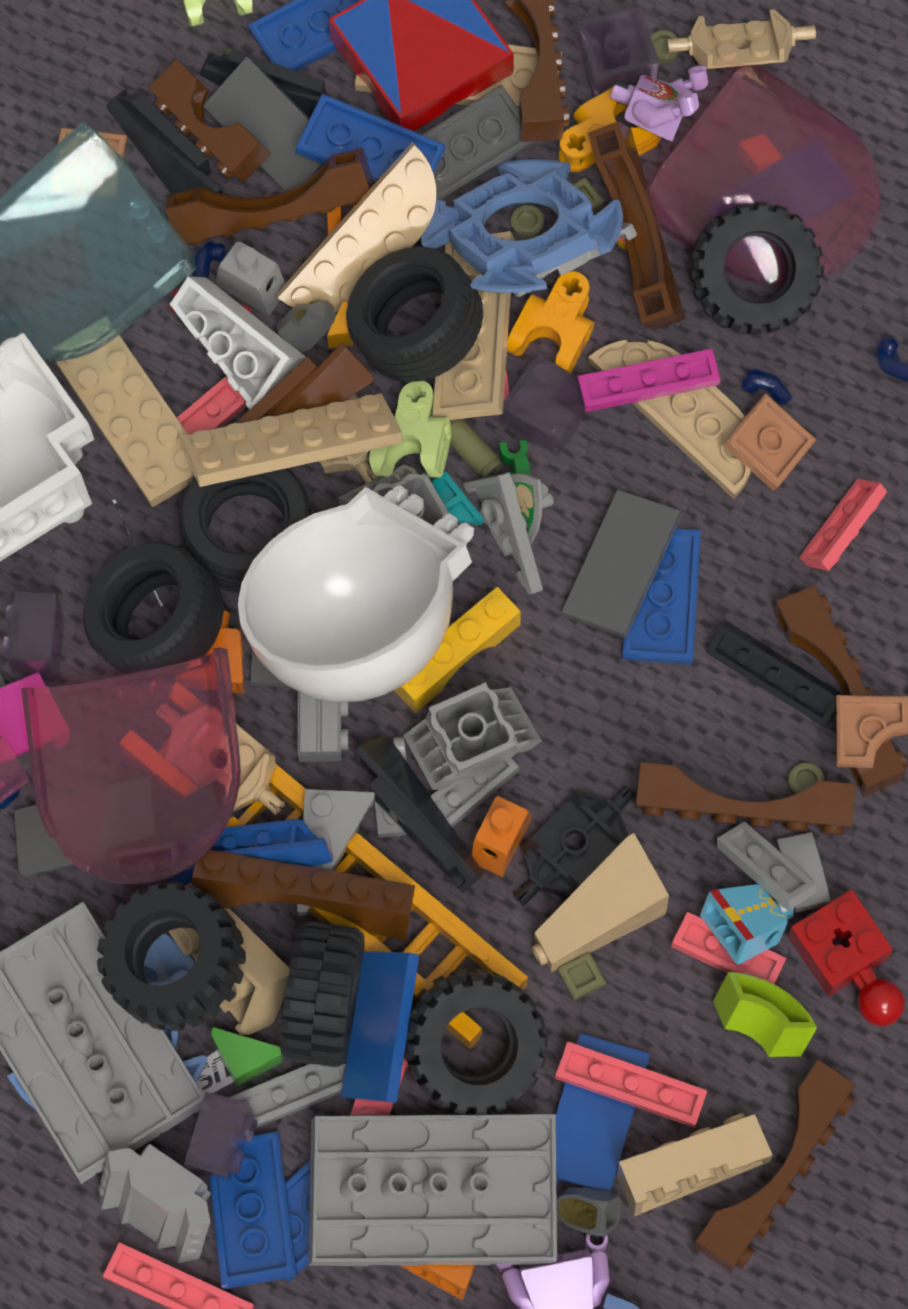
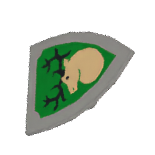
(532, 498)

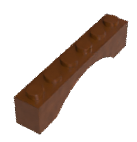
(540, 102)
(206, 214)
(650, 267)
(809, 626)
(670, 790)
(370, 903)
(735, 1227)

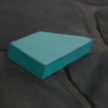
(456, 500)

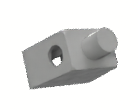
(247, 274)

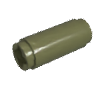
(473, 449)

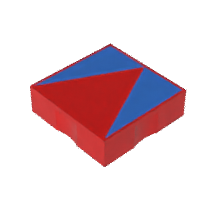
(421, 54)

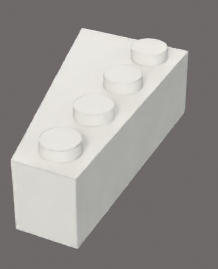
(235, 339)

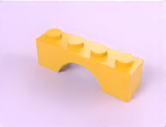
(476, 630)

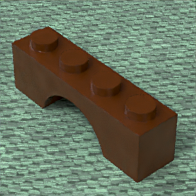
(232, 145)

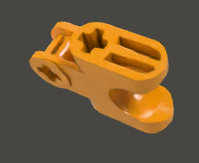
(592, 116)
(557, 319)

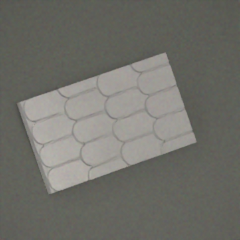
(79, 1055)
(433, 1190)

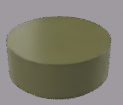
(660, 44)
(527, 222)
(803, 777)

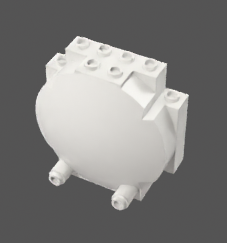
(38, 449)

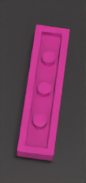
(648, 380)

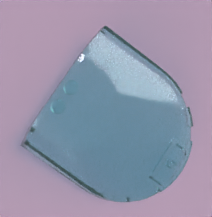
(83, 250)

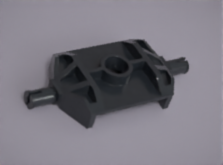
(562, 870)

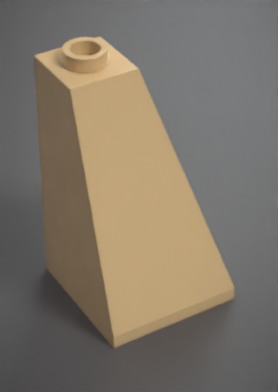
(606, 906)

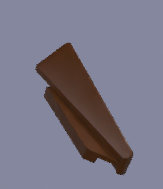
(314, 385)

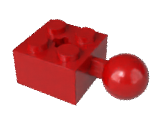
(836, 967)

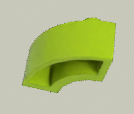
(764, 1014)

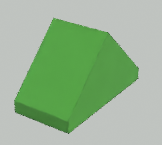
(245, 1056)

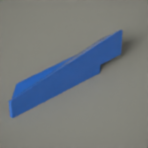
(276, 841)

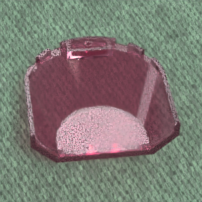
(774, 148)
(136, 767)

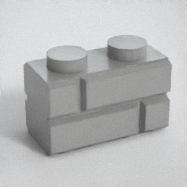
(321, 729)

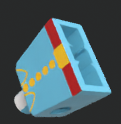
(745, 920)

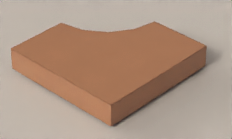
(865, 725)

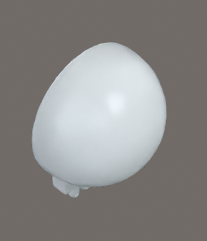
(354, 596)

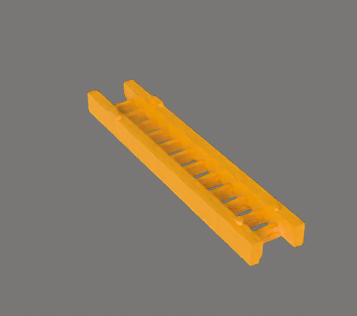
(438, 916)

